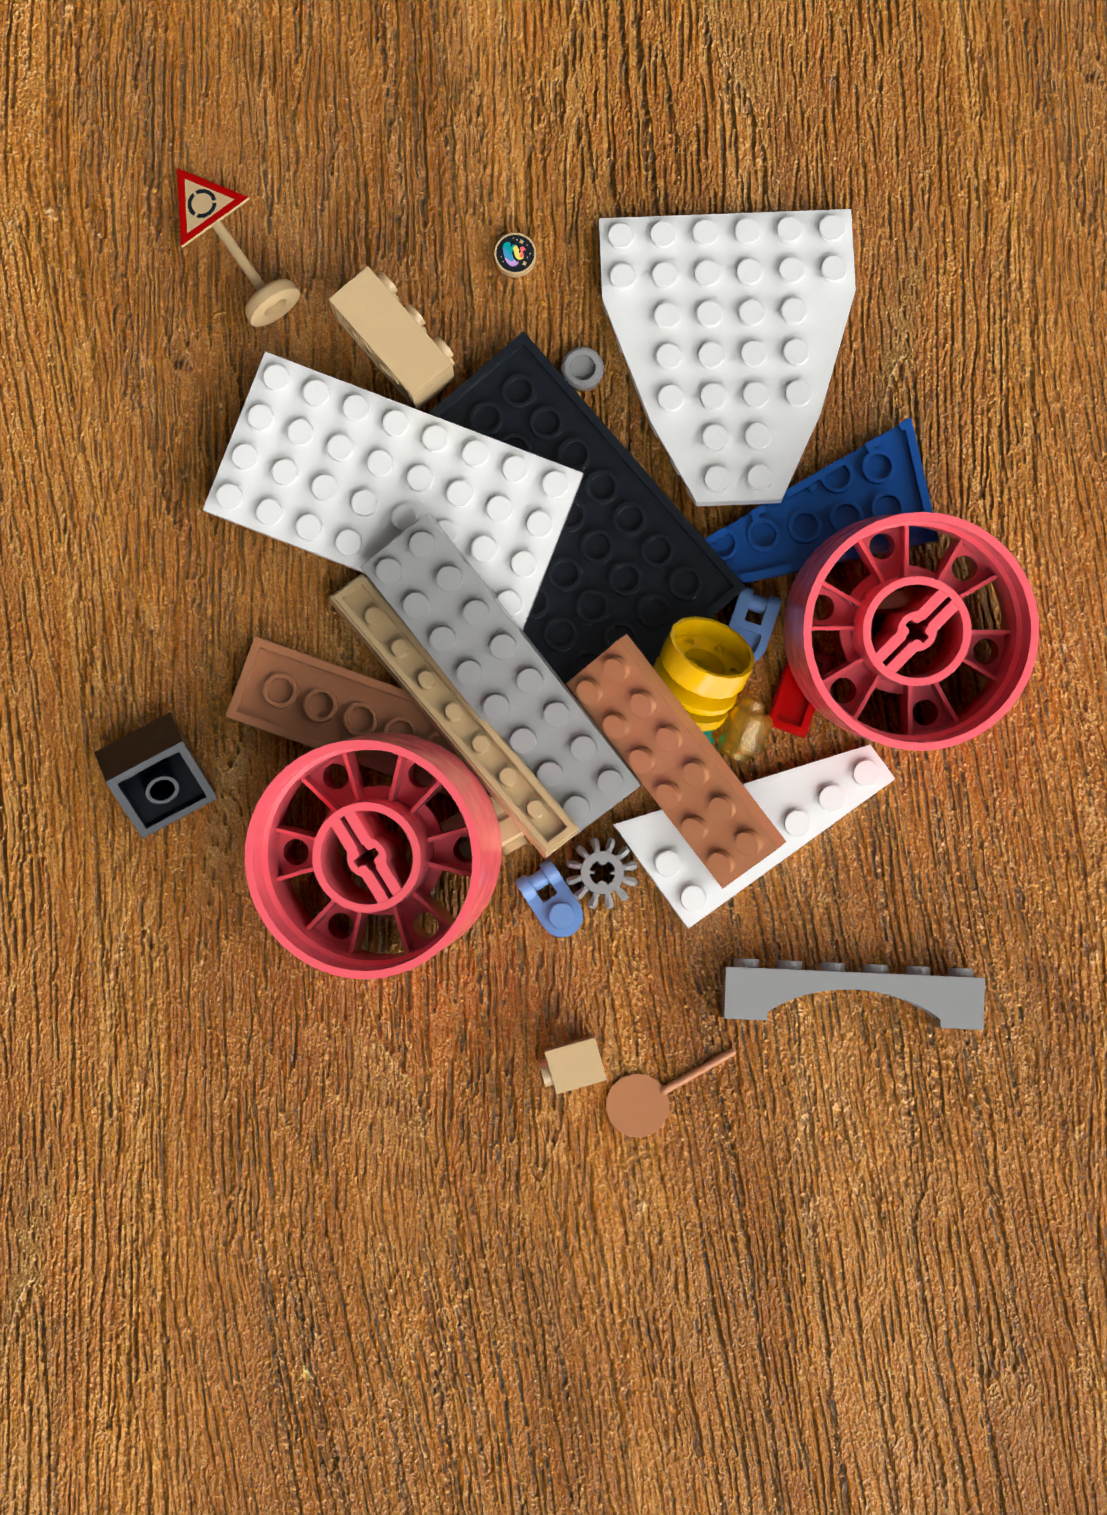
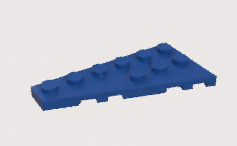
(868, 483)

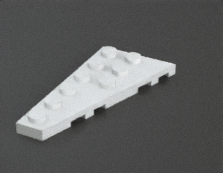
(797, 803)

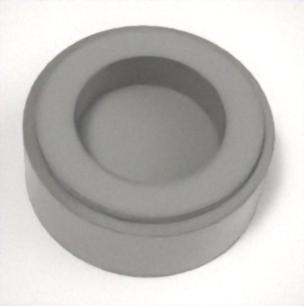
(583, 368)

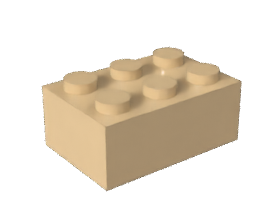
(393, 337)

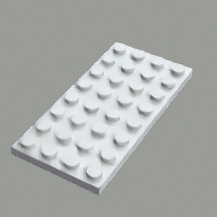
(357, 470)

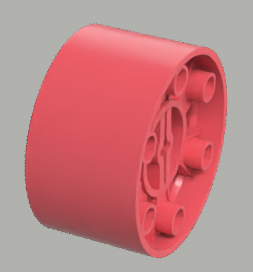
(876, 660)
(360, 829)

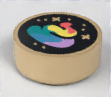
(515, 255)

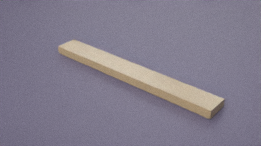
(447, 710)

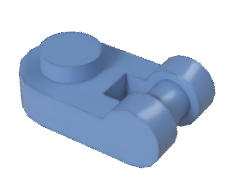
(755, 635)
(559, 914)

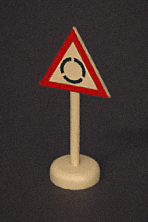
(204, 206)

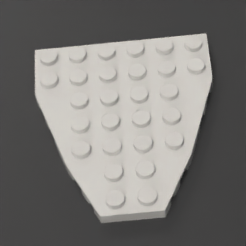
(730, 337)

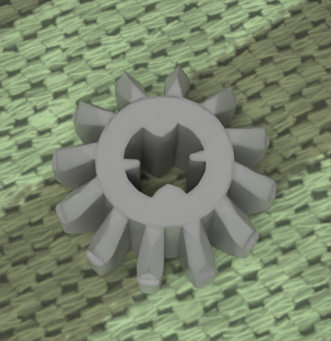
(601, 859)

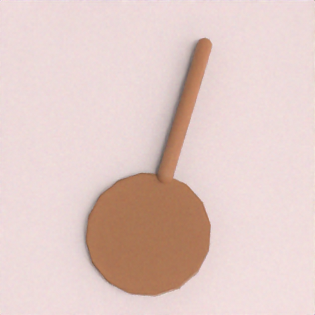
(640, 1104)

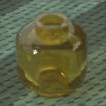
(744, 730)

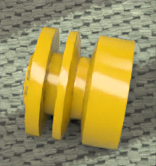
(705, 668)

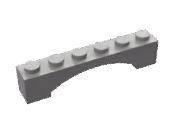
(952, 999)

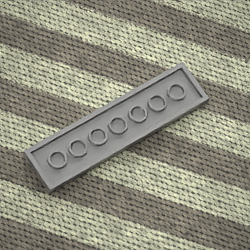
(500, 670)

